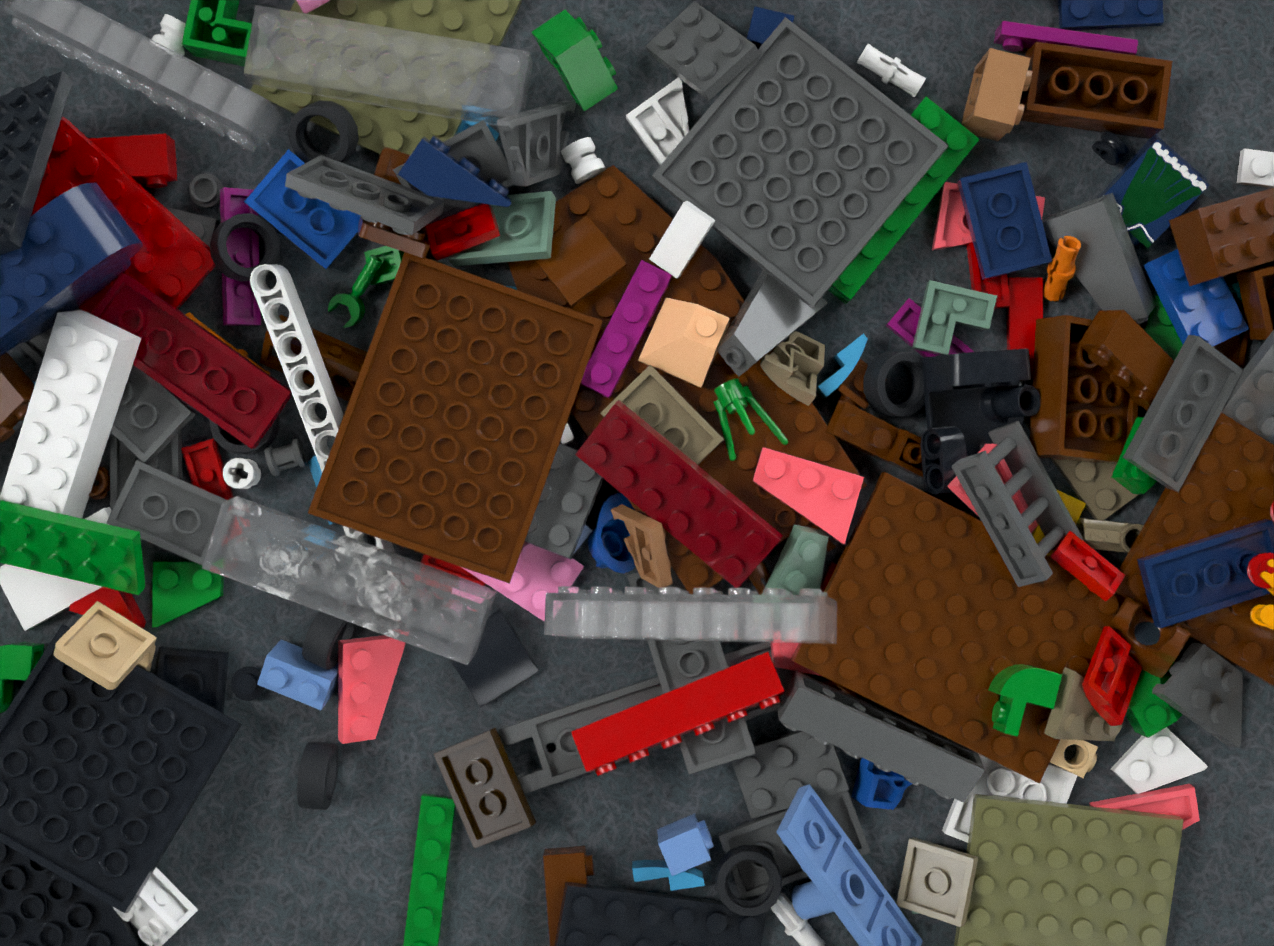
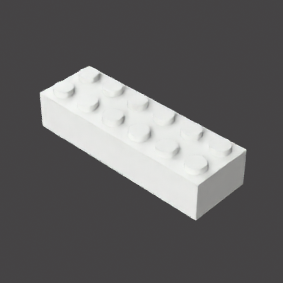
(70, 414)

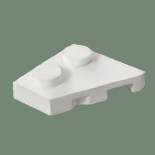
(1157, 762)

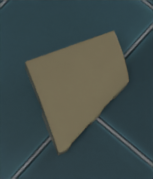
(795, 366)

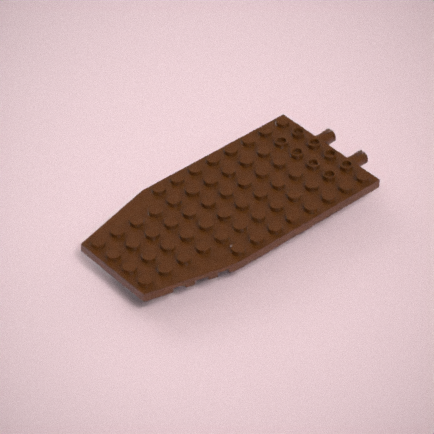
(634, 229)

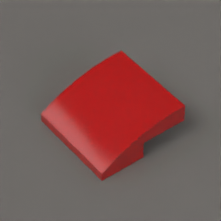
(1111, 677)

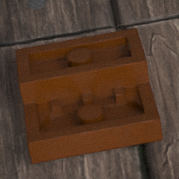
(581, 261)

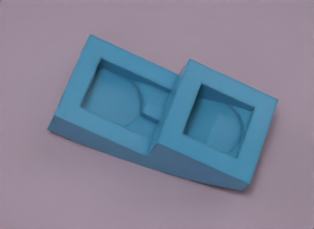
(846, 360)
(657, 869)

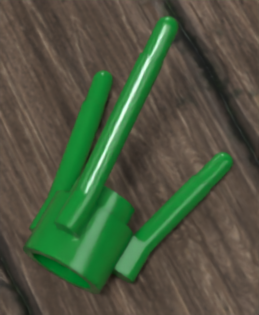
(733, 398)

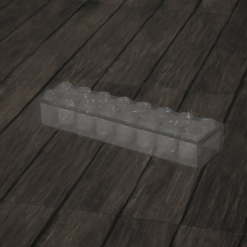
(386, 66)
(149, 68)
(349, 579)
(692, 617)

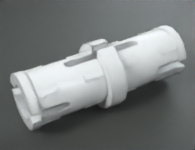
(891, 70)

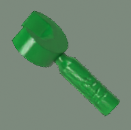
(353, 299)

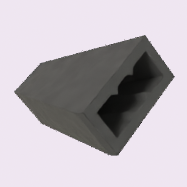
(1106, 256)
(763, 323)

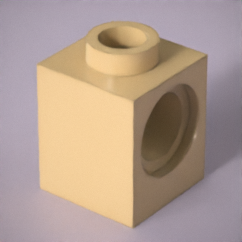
(1082, 761)

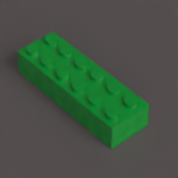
(959, 143)

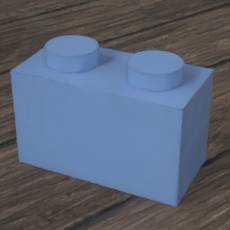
(296, 678)
(685, 844)

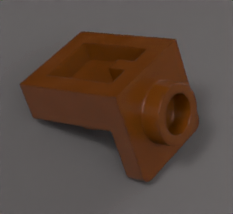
(852, 387)

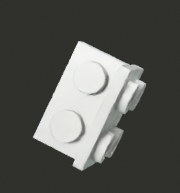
(159, 910)

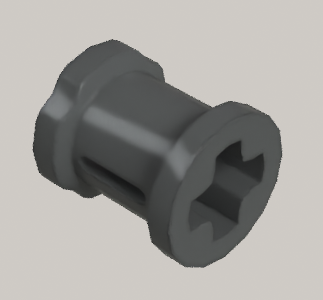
(285, 457)

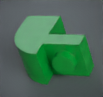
(16, 663)
(1017, 687)

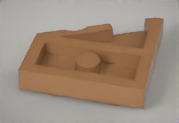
(646, 545)

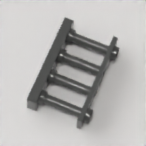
(998, 511)

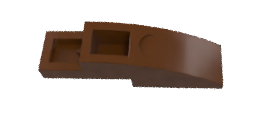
(876, 438)

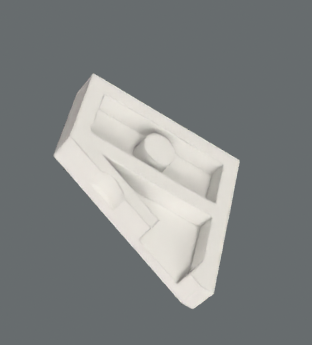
(661, 120)

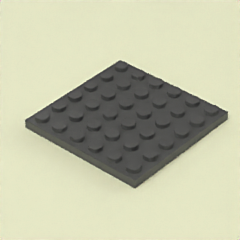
(800, 162)

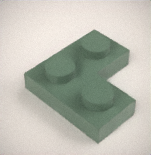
(946, 306)

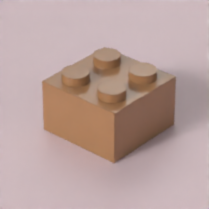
(996, 94)

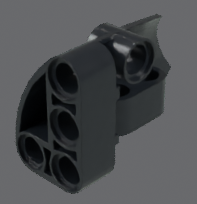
(964, 402)

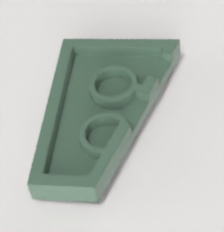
(800, 561)

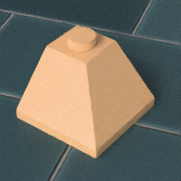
(684, 340)

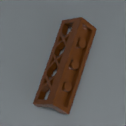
(337, 356)

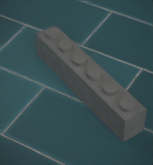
(879, 737)

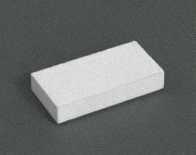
(682, 239)

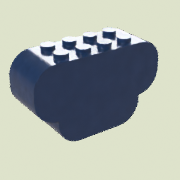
(65, 259)

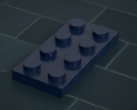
(1204, 573)

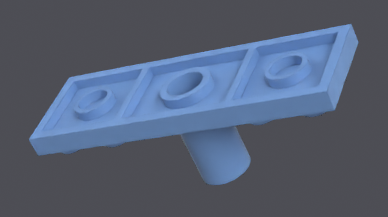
(839, 877)

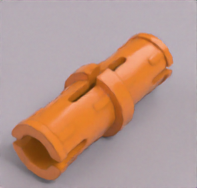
(1061, 268)

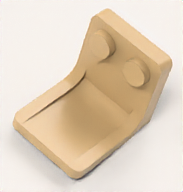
(105, 646)

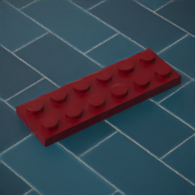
(195, 362)
(678, 494)

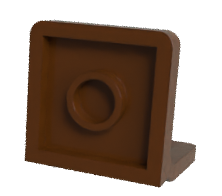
(380, 233)

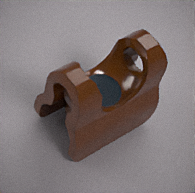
(1150, 646)

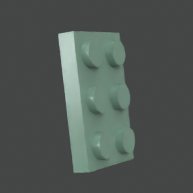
(523, 231)

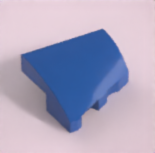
(878, 788)

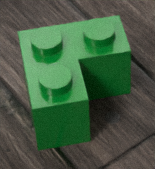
(215, 33)
(576, 58)

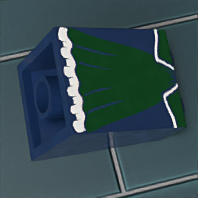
(1154, 190)

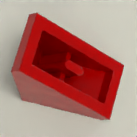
(116, 600)

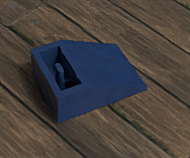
(443, 176)

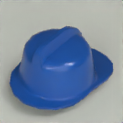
(606, 539)

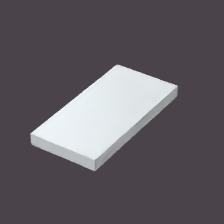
(41, 595)

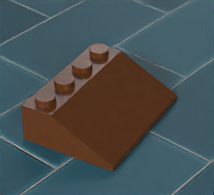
(1081, 408)

